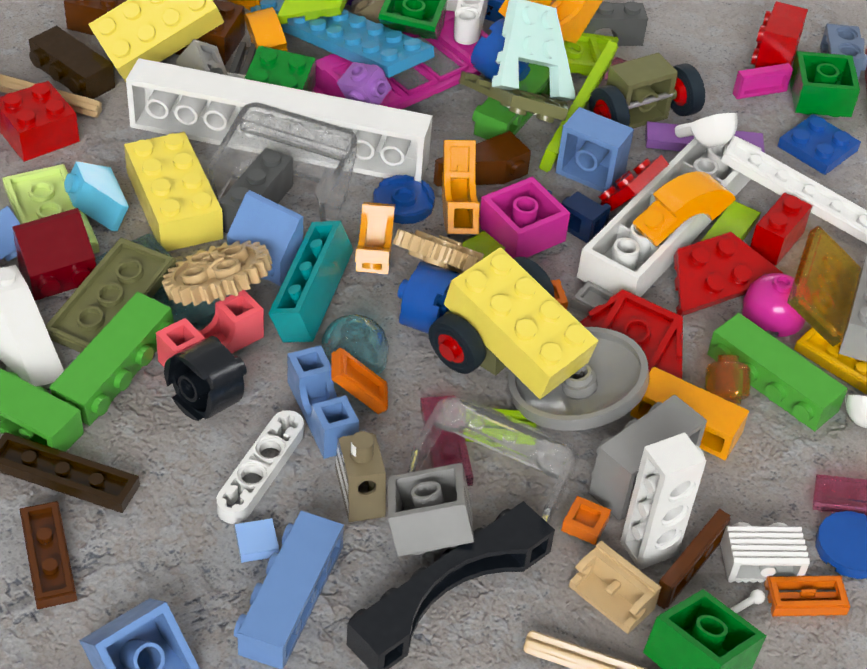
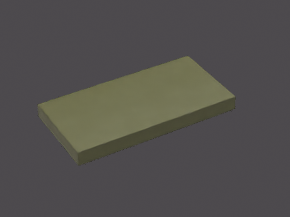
(106, 290)

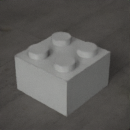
(430, 510)

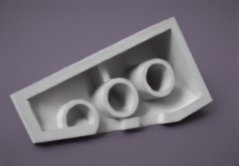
(23, 335)

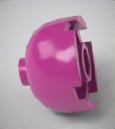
(768, 306)

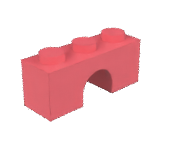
(236, 324)

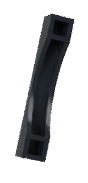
(508, 544)

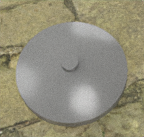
(596, 393)

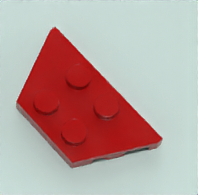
(716, 272)
(649, 325)

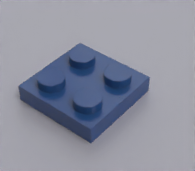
(819, 144)

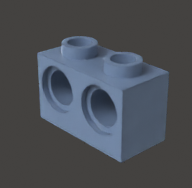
(845, 41)

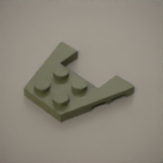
(518, 100)

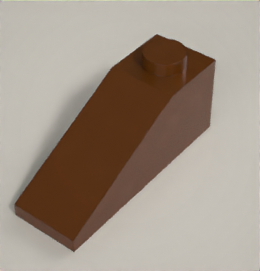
(496, 161)

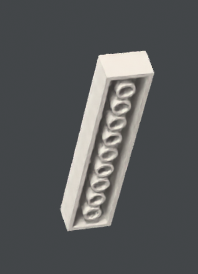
(206, 103)

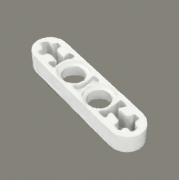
(256, 463)

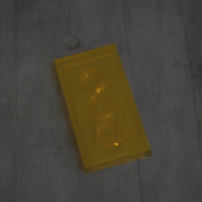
(824, 286)

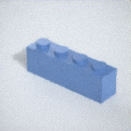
(289, 590)

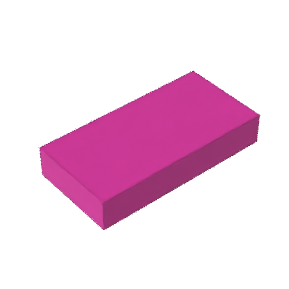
(762, 81)

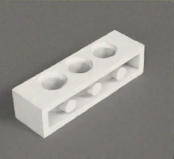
(662, 500)

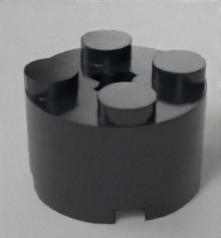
(205, 378)

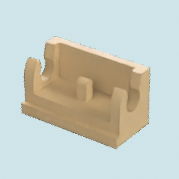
(615, 587)

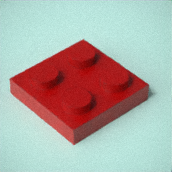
(631, 184)

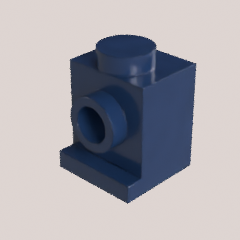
(586, 216)

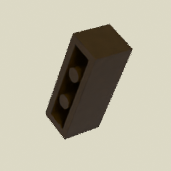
(71, 63)

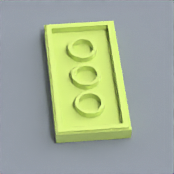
(41, 195)

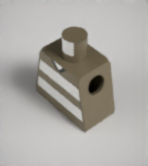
(359, 462)

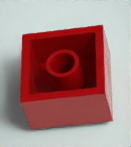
(779, 35)
(37, 121)

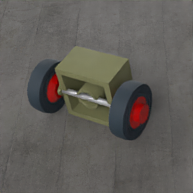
(646, 90)
(461, 345)

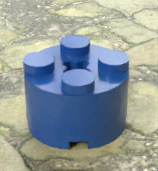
(486, 52)
(424, 296)

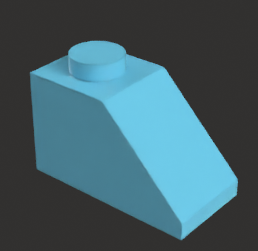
(97, 194)

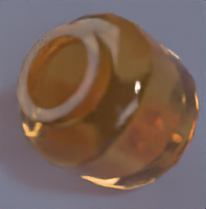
(728, 378)

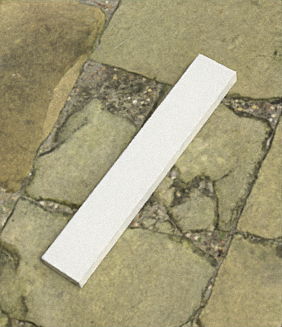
(784, 179)

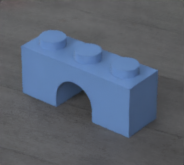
(314, 391)

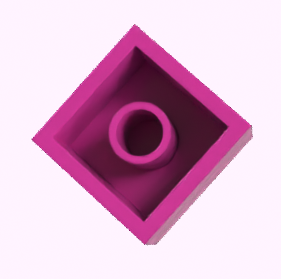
(524, 218)

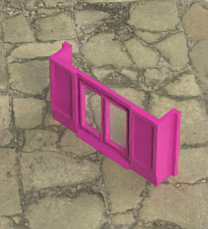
(414, 83)

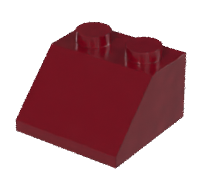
(54, 253)

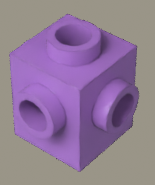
(364, 83)

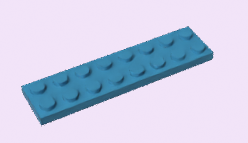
(357, 39)

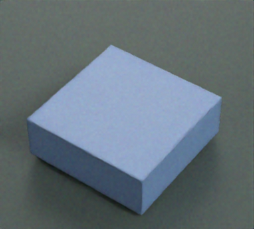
(256, 540)

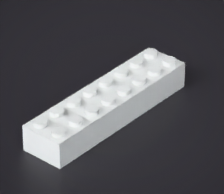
(623, 256)

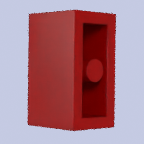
(780, 228)

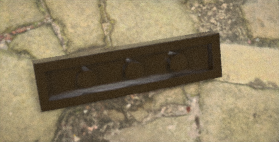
(67, 473)

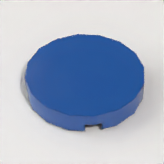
(411, 198)
(843, 543)

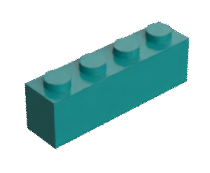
(311, 282)

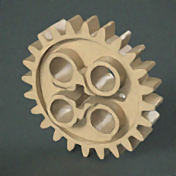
(438, 251)
(217, 273)

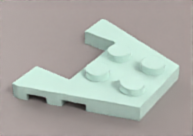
(536, 38)

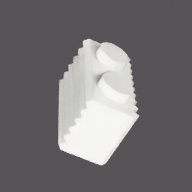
(763, 551)

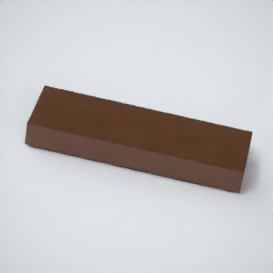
(48, 555)
(692, 559)

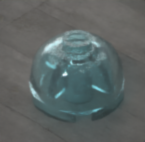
(359, 337)

